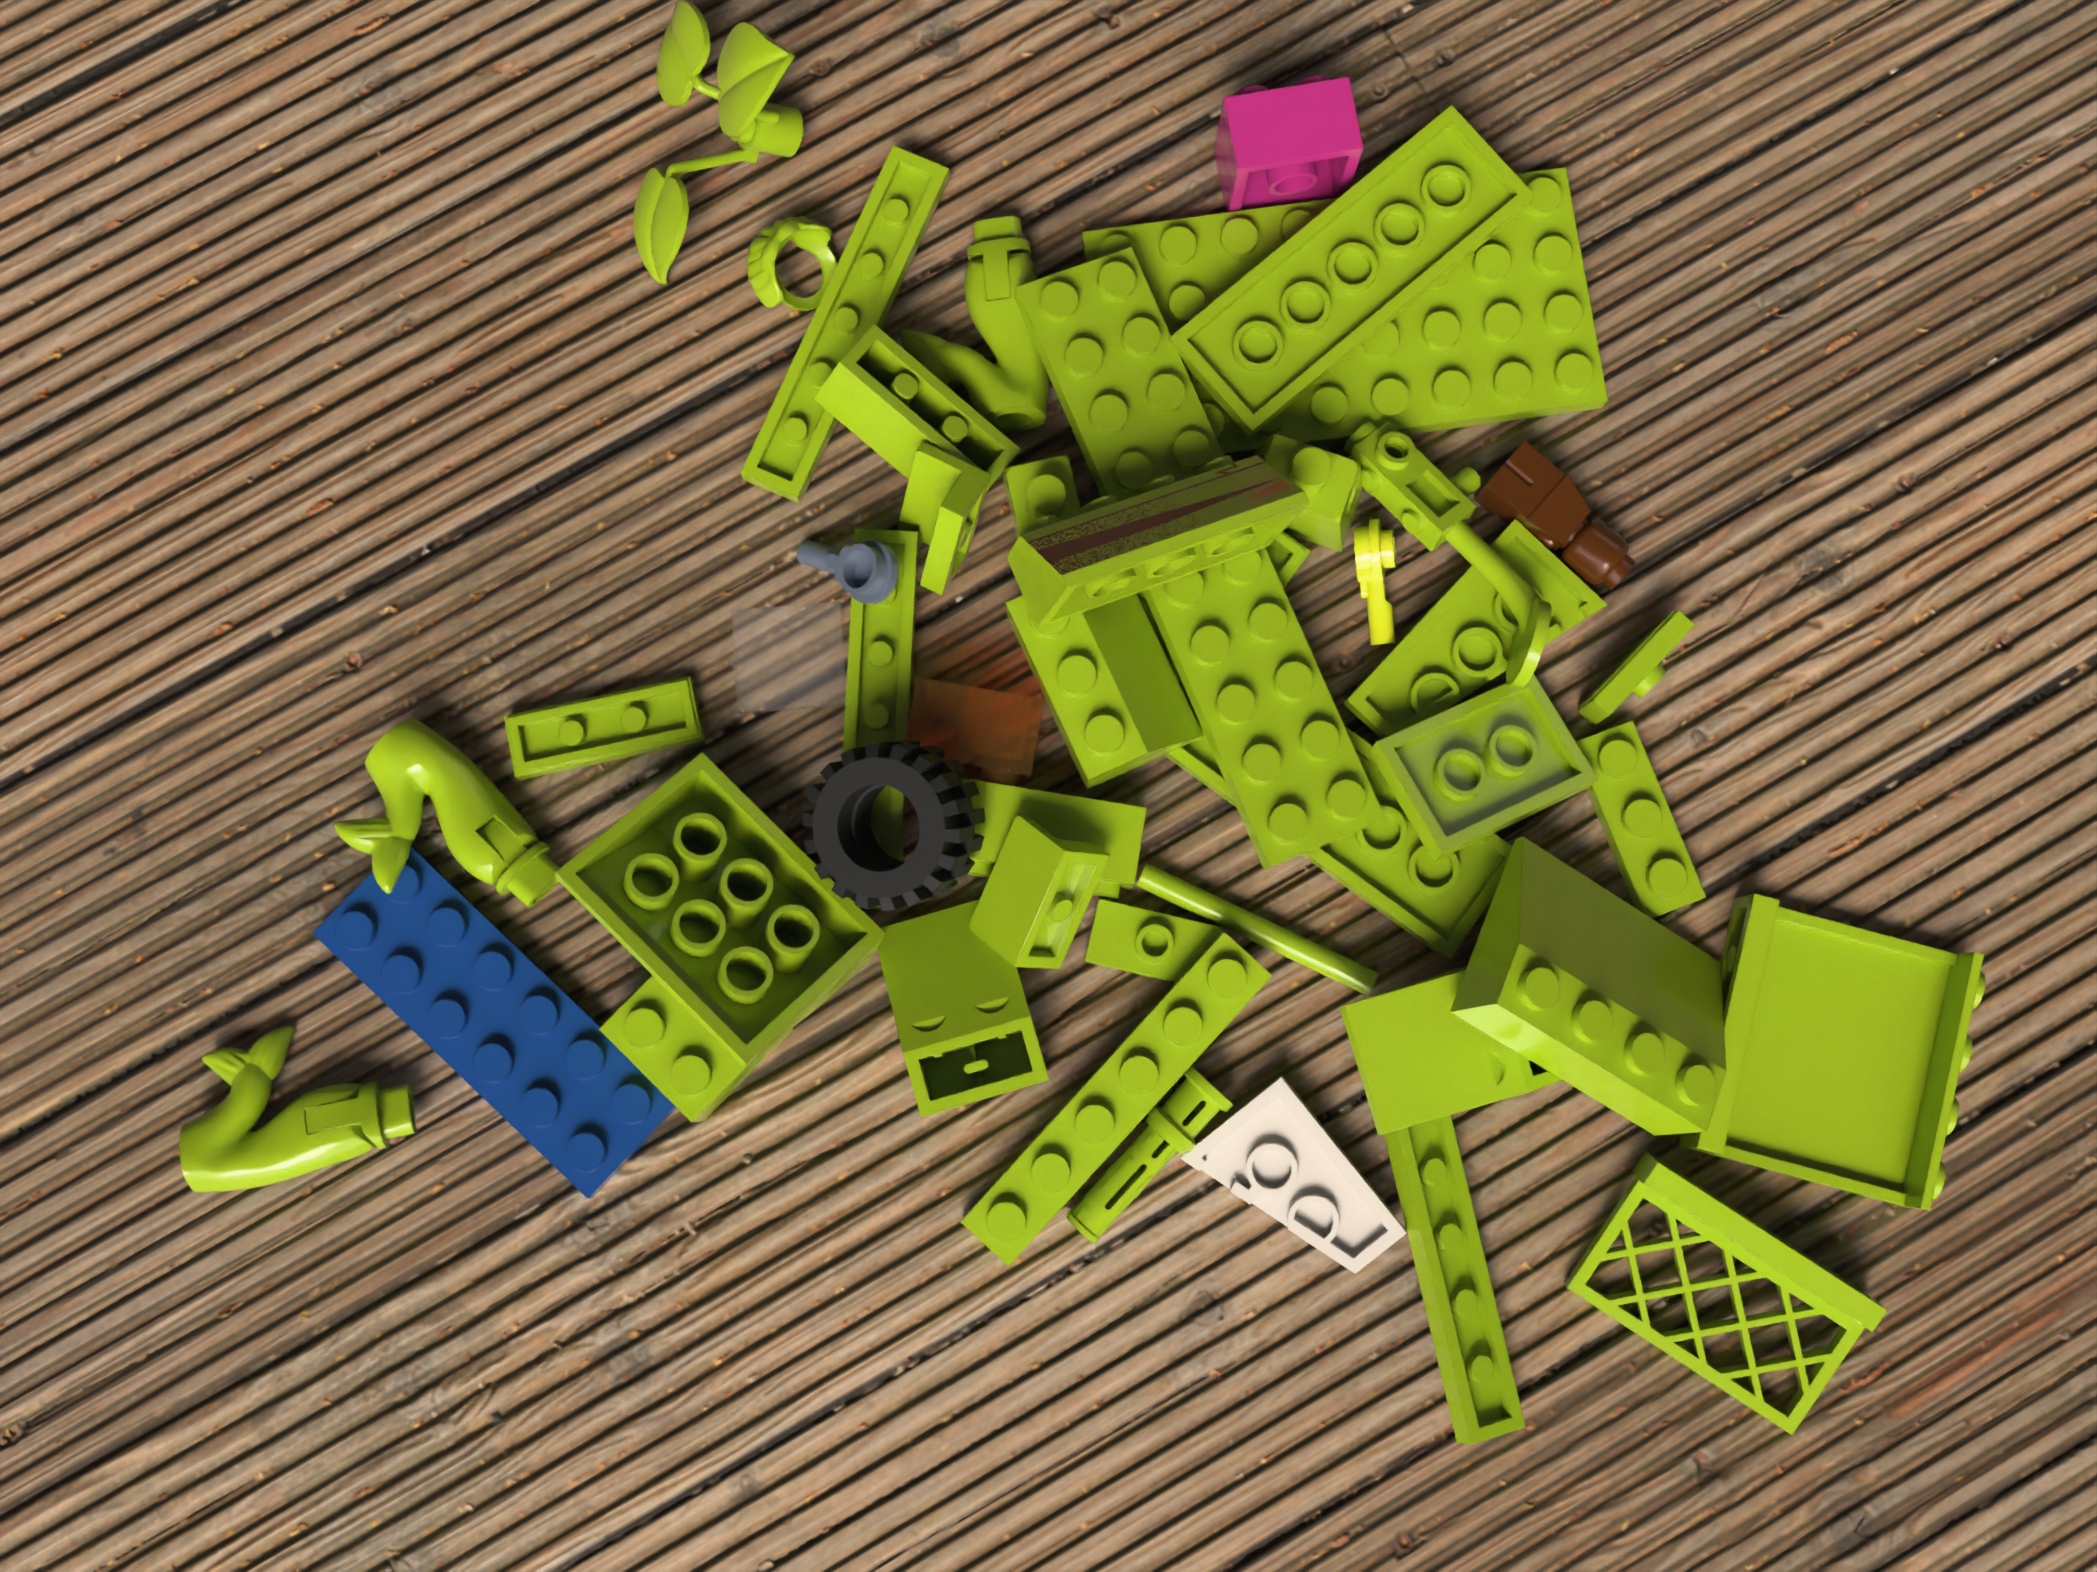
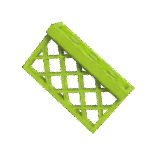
(1751, 1244)

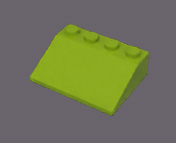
(722, 909)
(1598, 995)

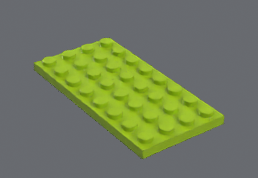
(1480, 347)

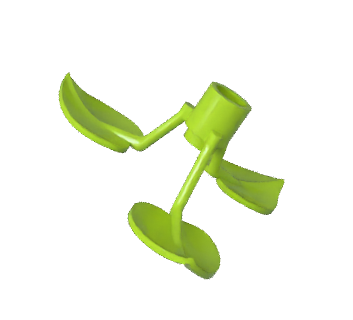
(746, 78)

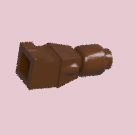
(1555, 513)

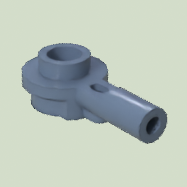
(863, 569)

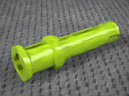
(1169, 1131)

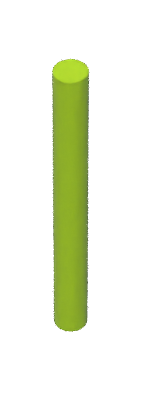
(1257, 929)

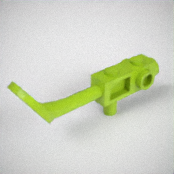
(1438, 512)

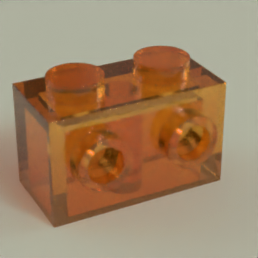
(978, 727)

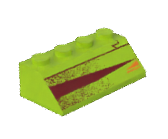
(1152, 536)

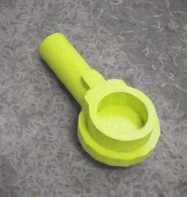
(1374, 553)

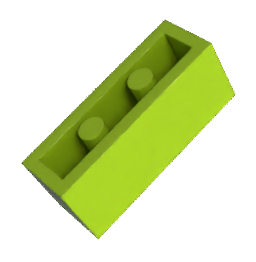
(900, 404)
(1108, 824)

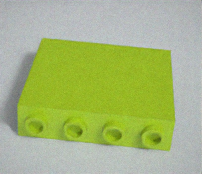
(1840, 1053)

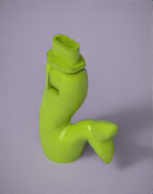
(1016, 388)
(473, 814)
(307, 1135)

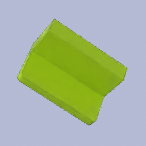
(944, 508)
(1037, 895)

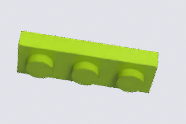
(1639, 823)

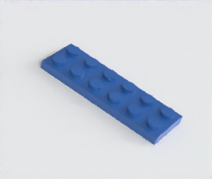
(497, 1021)

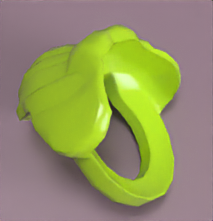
(762, 253)

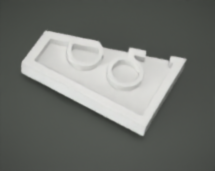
(1297, 1173)

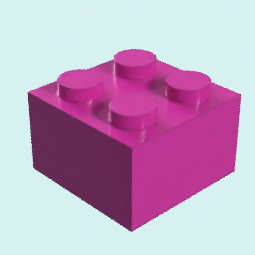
(1287, 143)

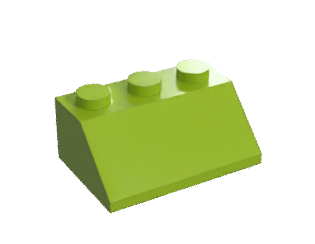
(1106, 686)

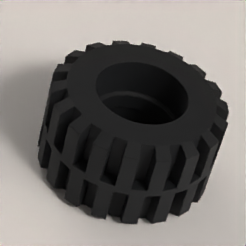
(845, 832)

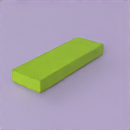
(604, 728)

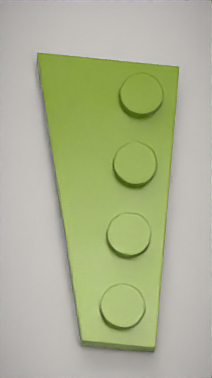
(1467, 637)

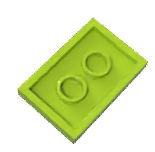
(1482, 766)

